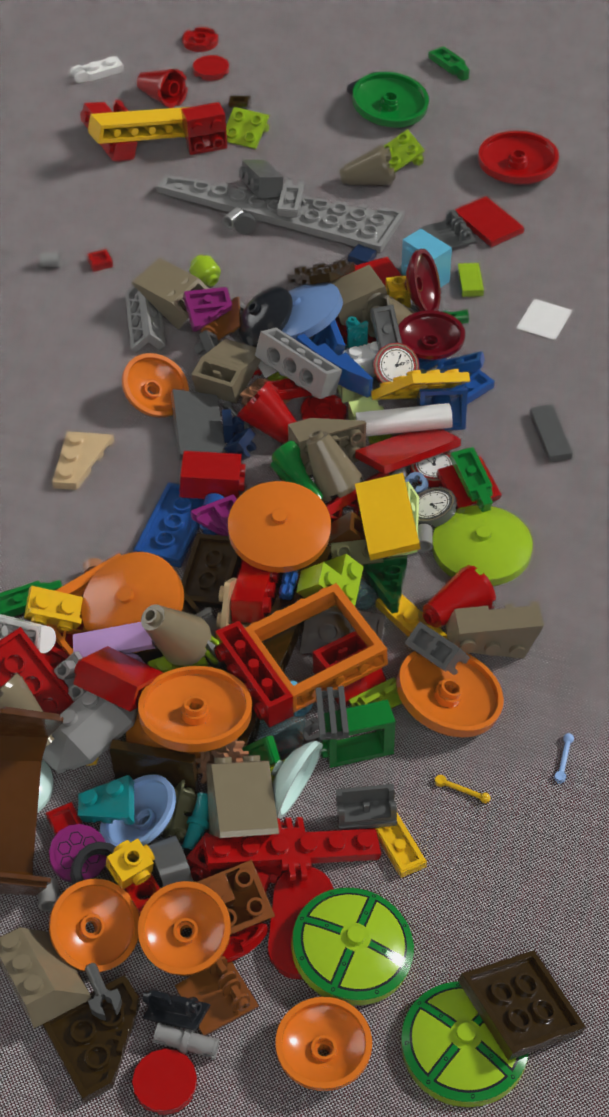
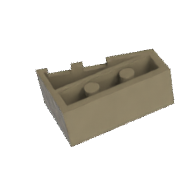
(496, 631)

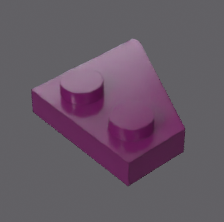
(206, 305)
(215, 515)

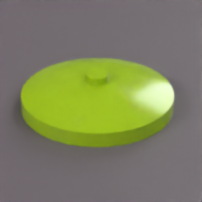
(488, 540)

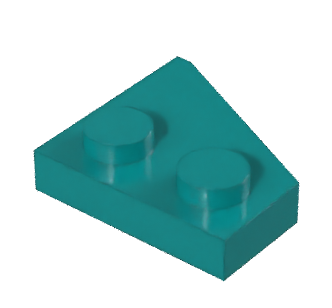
(108, 802)

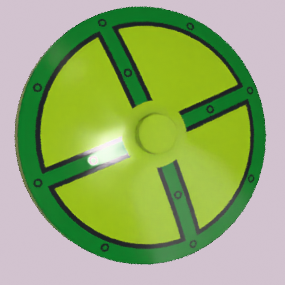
(352, 946)
(454, 1052)

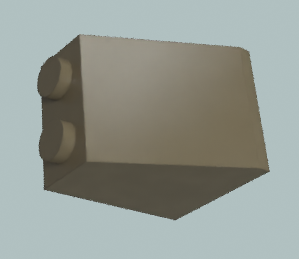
(355, 291)
(240, 798)

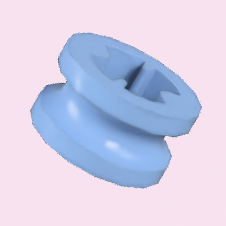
(413, 477)

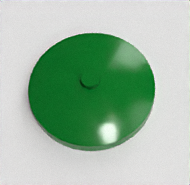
(390, 99)

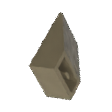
(164, 288)
(226, 370)
(347, 433)

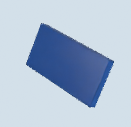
(170, 527)

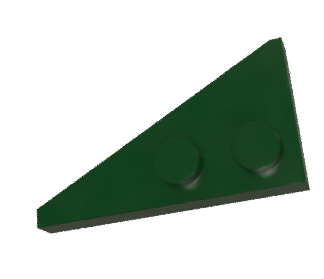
(387, 580)

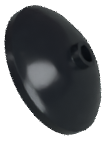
(265, 311)

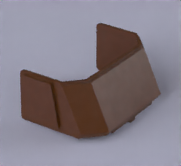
(21, 753)

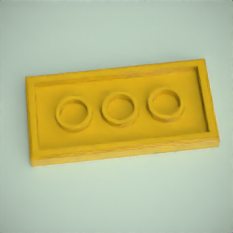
(387, 516)

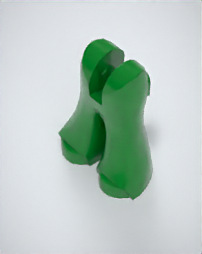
(290, 468)

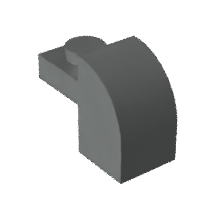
(170, 861)

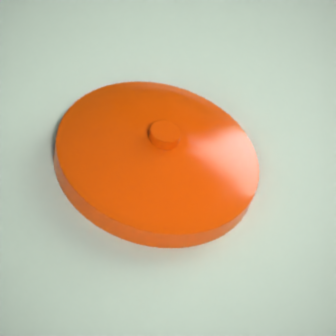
(279, 526)
(127, 588)
(447, 702)
(195, 709)

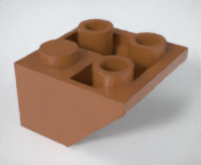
(242, 895)

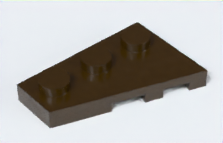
(331, 626)

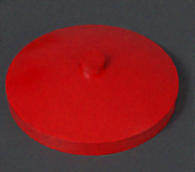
(518, 157)

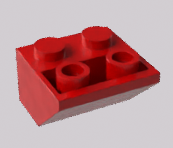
(204, 128)
(339, 651)

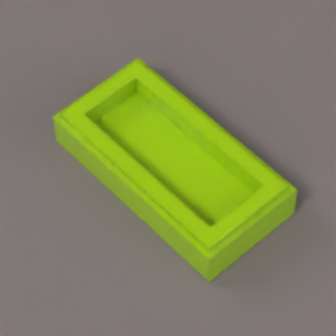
(470, 279)

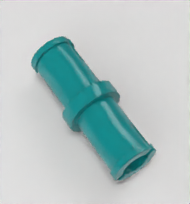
(196, 823)

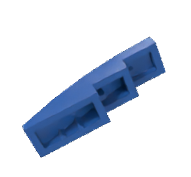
(352, 376)

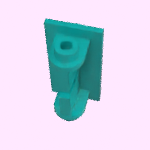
(356, 332)

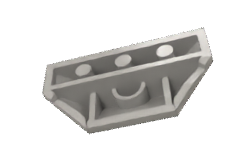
(86, 732)

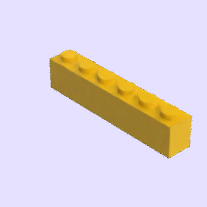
(136, 125)

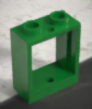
(361, 719)

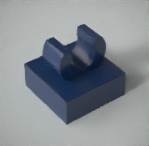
(231, 425)
(240, 442)

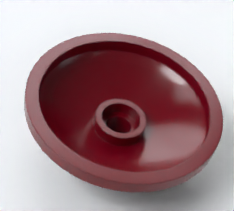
(423, 281)
(432, 334)

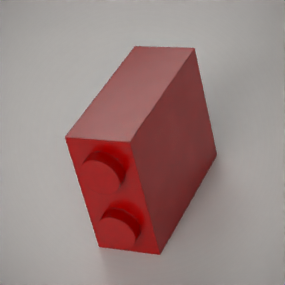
(211, 473)
(114, 677)

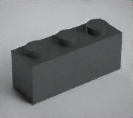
(261, 178)

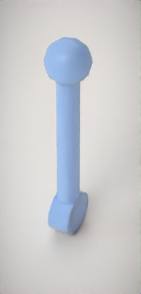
(560, 776)

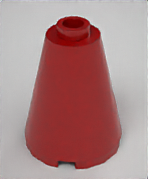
(164, 86)
(268, 413)
(462, 591)

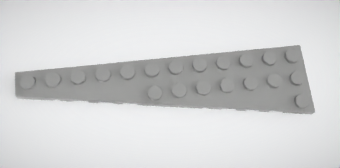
(315, 216)

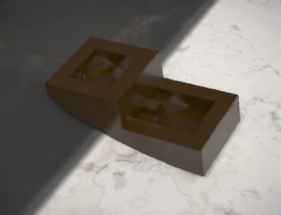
(239, 101)

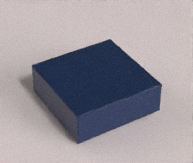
(361, 254)

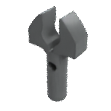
(101, 993)

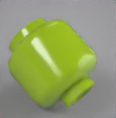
(205, 269)

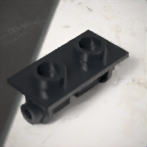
(174, 1009)

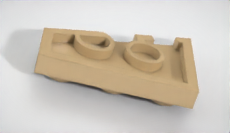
(77, 458)

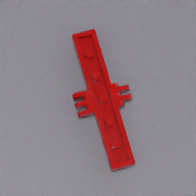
(292, 848)

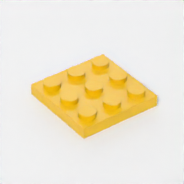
(408, 386)

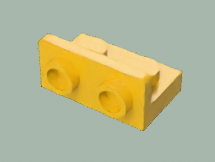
(53, 608)

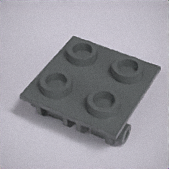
(451, 231)

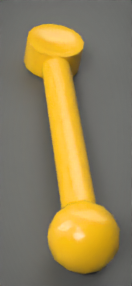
(440, 781)

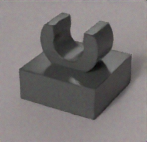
(208, 342)

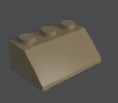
(39, 975)

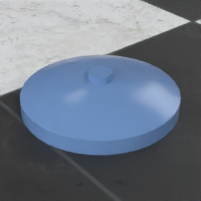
(313, 309)

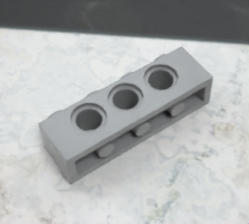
(298, 363)

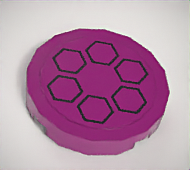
(66, 847)

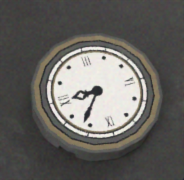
(436, 506)

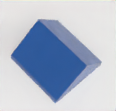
(454, 396)

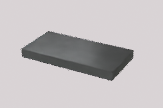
(197, 422)

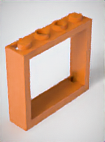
(338, 674)

